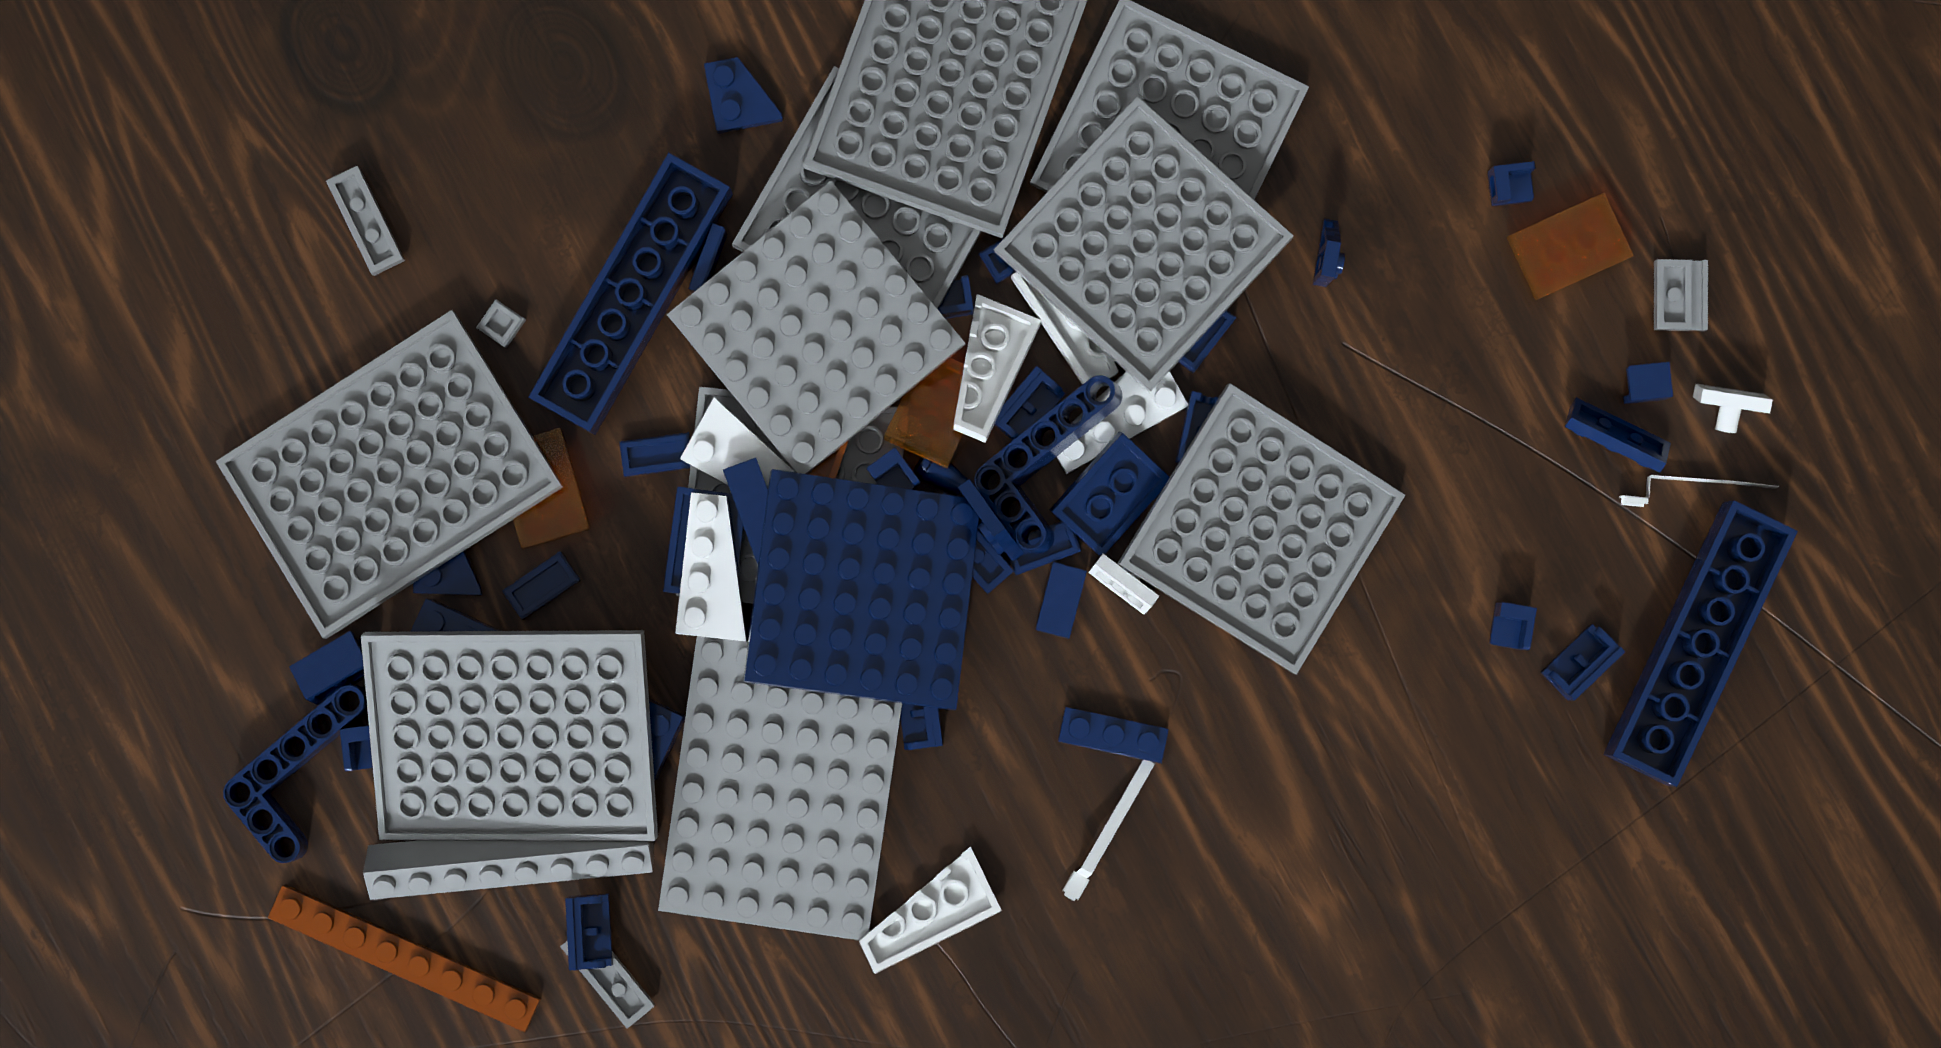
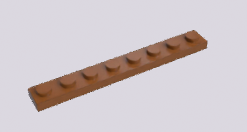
(404, 958)

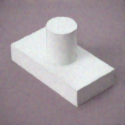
(1731, 403)
(1124, 584)

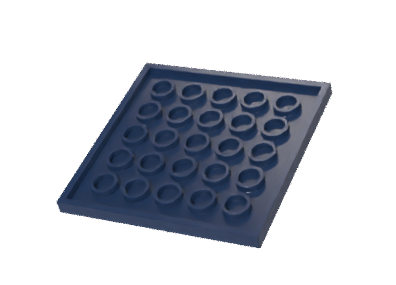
(862, 590)

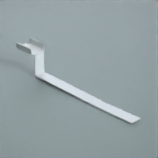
(1640, 501)
(1078, 880)

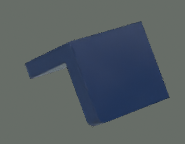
(1511, 183)
(958, 300)
(1648, 382)
(893, 471)
(1512, 626)
(356, 748)

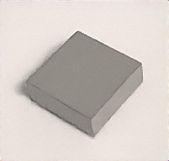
(501, 323)

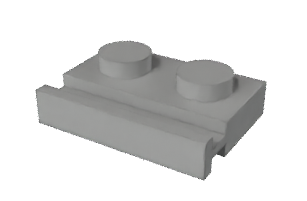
(1680, 295)

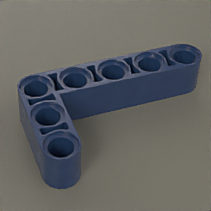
(1039, 456)
(287, 765)

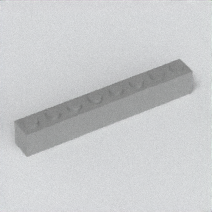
(465, 865)

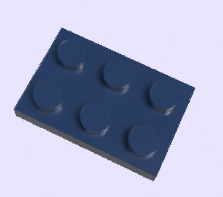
(1110, 494)
(678, 535)

